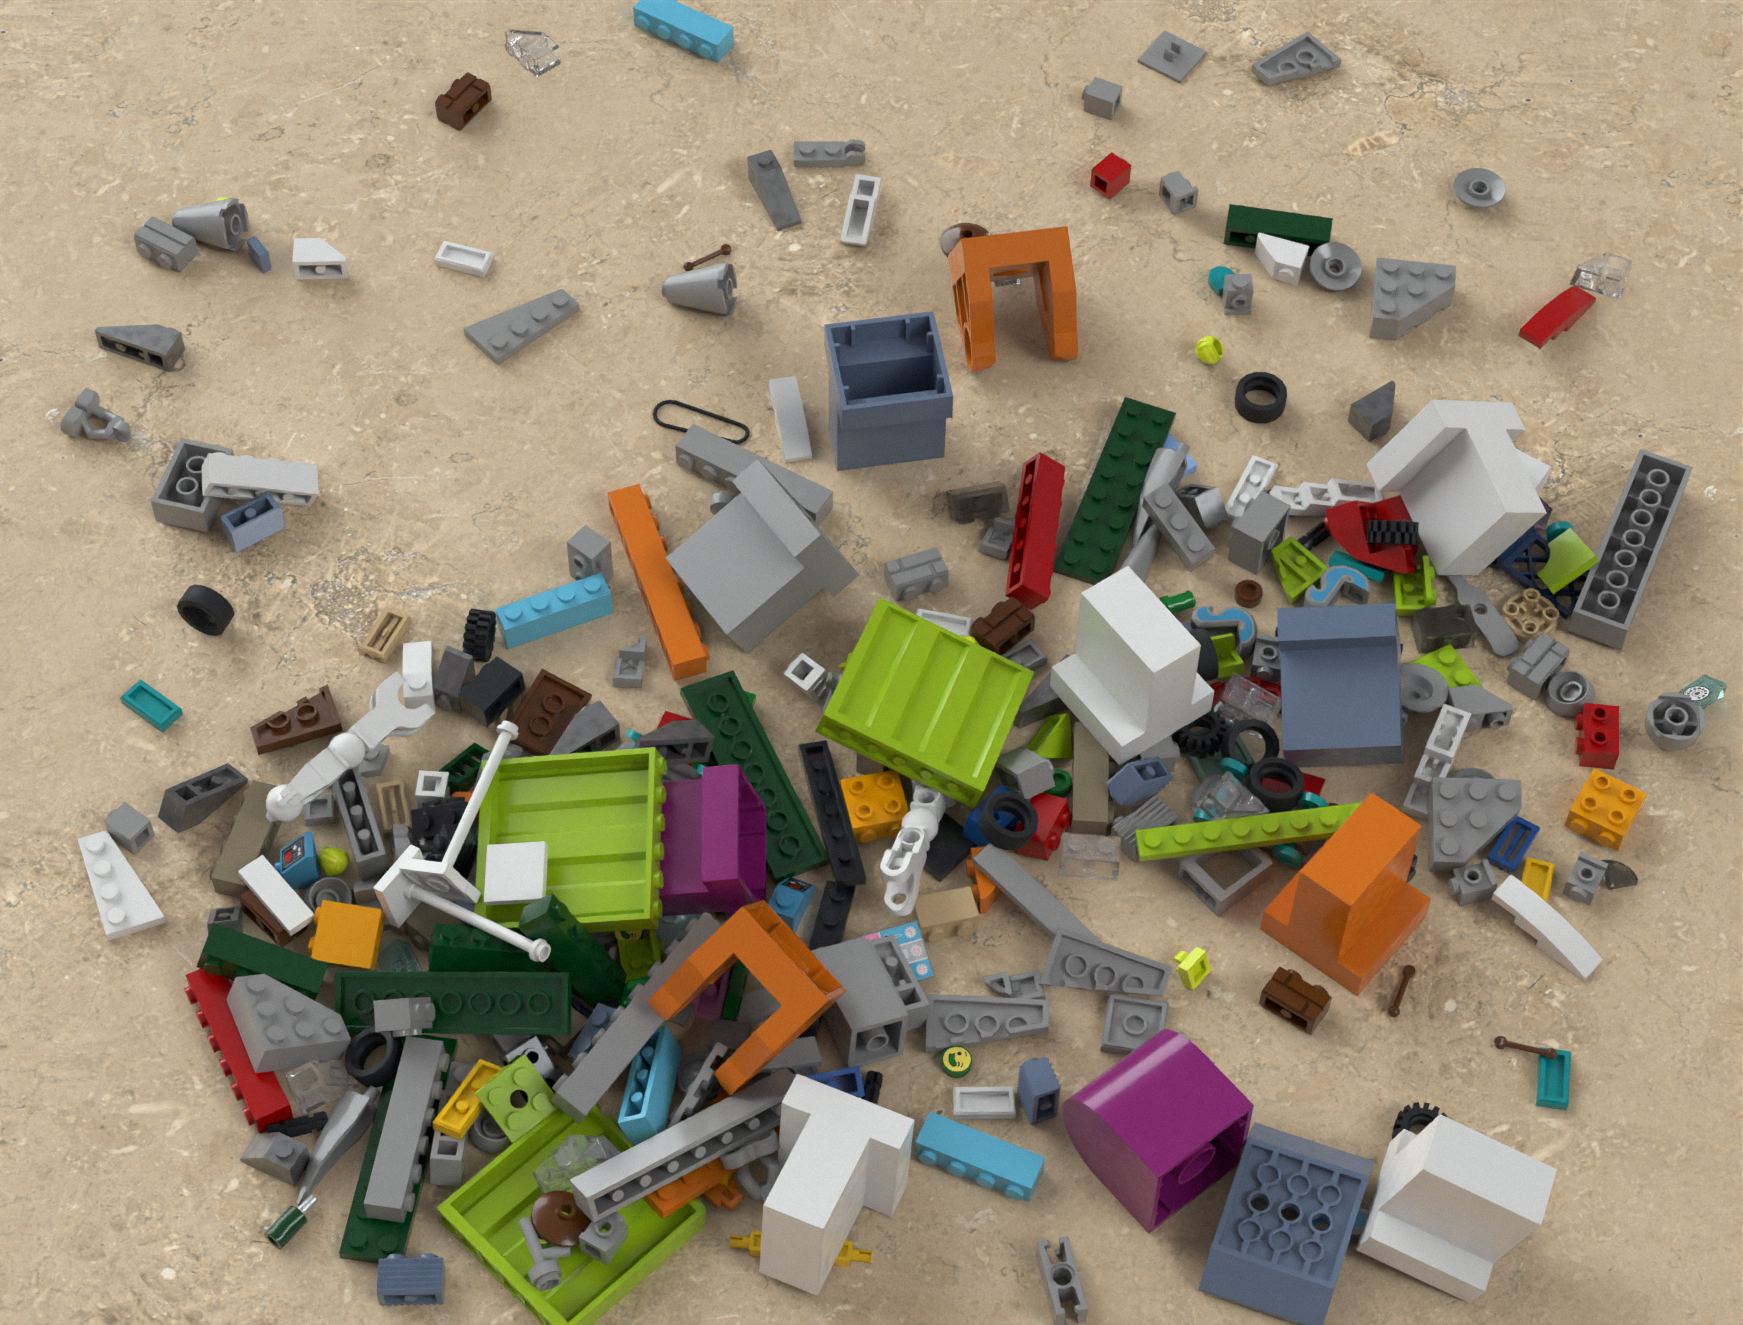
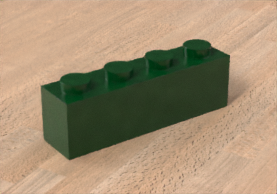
(1246, 222)
(474, 950)
(573, 950)
(238, 955)

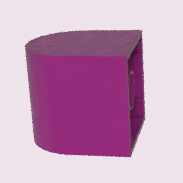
(1159, 1127)

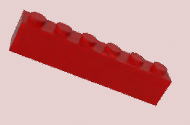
(1035, 531)
(260, 1091)

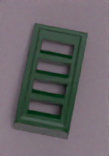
(457, 765)

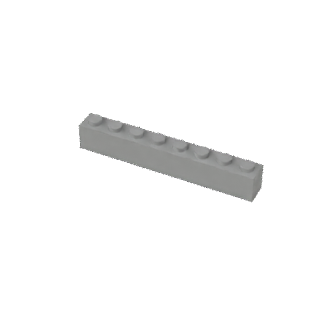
(628, 1033)
(681, 1147)

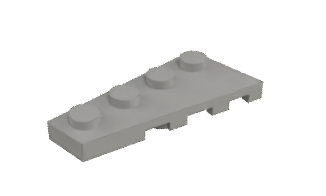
(520, 326)
(1094, 965)
(980, 1020)
(700, 1087)

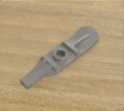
(1491, 623)

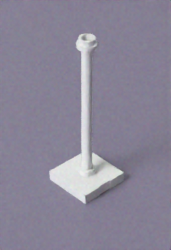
(441, 876)
(401, 896)

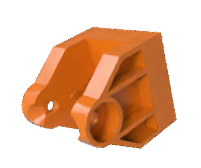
(1009, 256)
(781, 965)

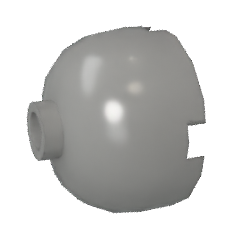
(1674, 721)

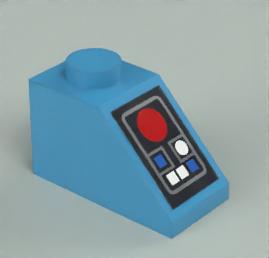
(299, 862)
(792, 900)

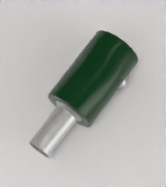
(289, 1223)

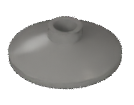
(1479, 188)
(1339, 257)

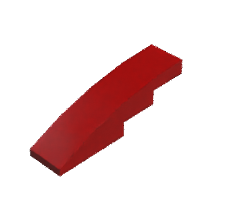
(1557, 316)

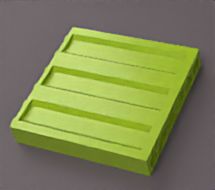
(925, 702)
(599, 829)
(488, 1213)

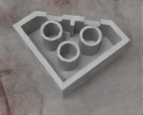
(1408, 295)
(1467, 817)
(283, 1025)

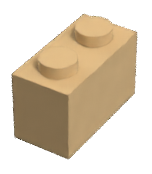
(946, 914)

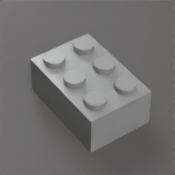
(179, 493)

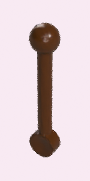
(725, 250)
(1408, 972)
(1501, 1043)

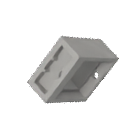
(1211, 893)

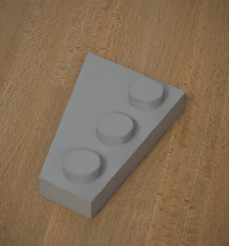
(1295, 60)

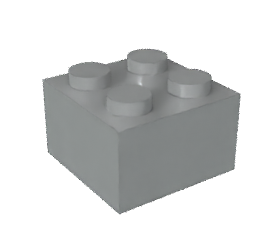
(1258, 532)

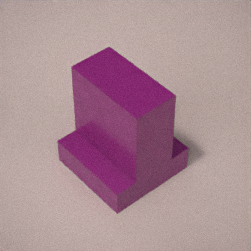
(713, 844)

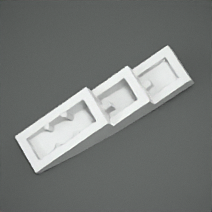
(1314, 498)
(1436, 758)
(1546, 925)

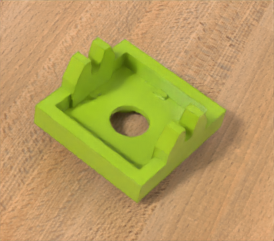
(497, 1092)

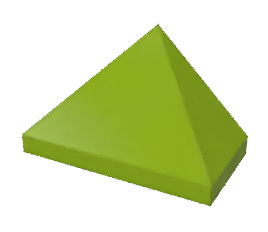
(1053, 738)

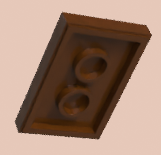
(547, 712)

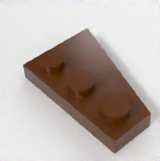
(304, 722)

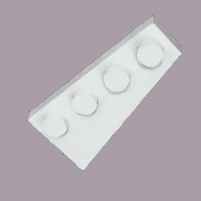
(119, 893)

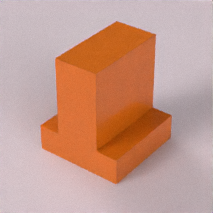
(1352, 897)

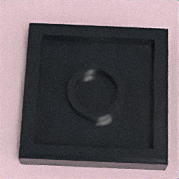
(947, 848)

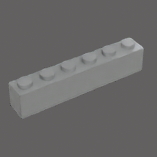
(724, 461)
(405, 1130)

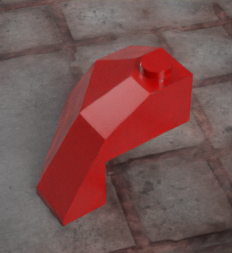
(1349, 528)

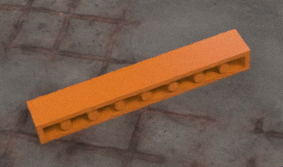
(657, 582)

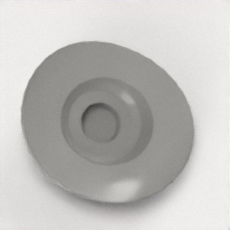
(1422, 688)

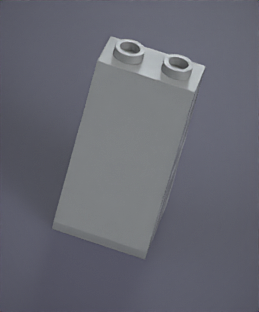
(869, 1016)

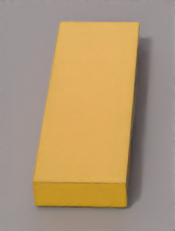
(464, 1105)

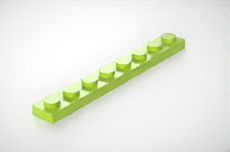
(1241, 832)

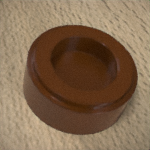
(1248, 593)

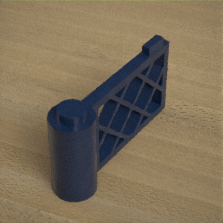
(1515, 553)

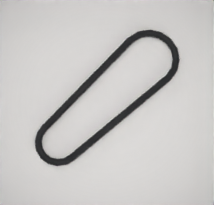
(700, 411)

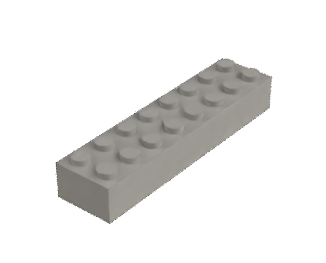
(1630, 549)

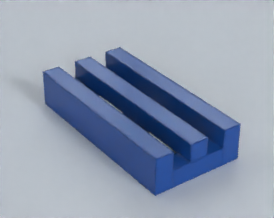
(1502, 862)

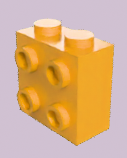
(874, 805)
(1605, 809)
(347, 935)

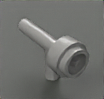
(546, 1272)

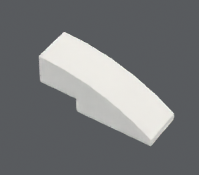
(861, 210)
(790, 418)

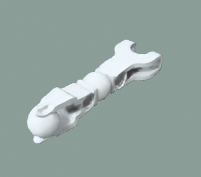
(348, 749)
(906, 859)

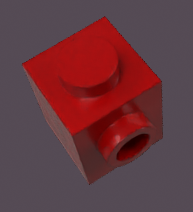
(1110, 175)

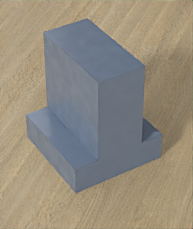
(887, 390)
(1341, 685)

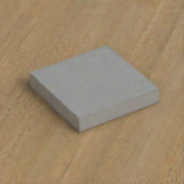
(1131, 1022)

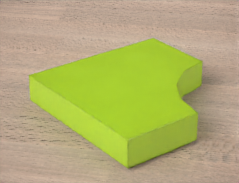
(1567, 561)

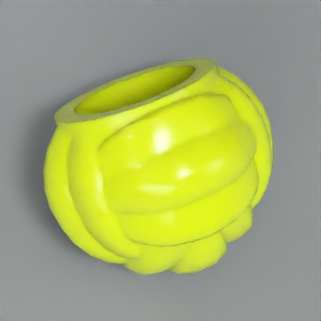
(1209, 350)
(333, 861)

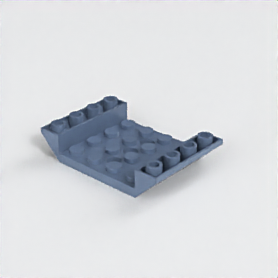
(1278, 1262)

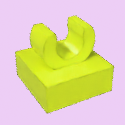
(1192, 967)

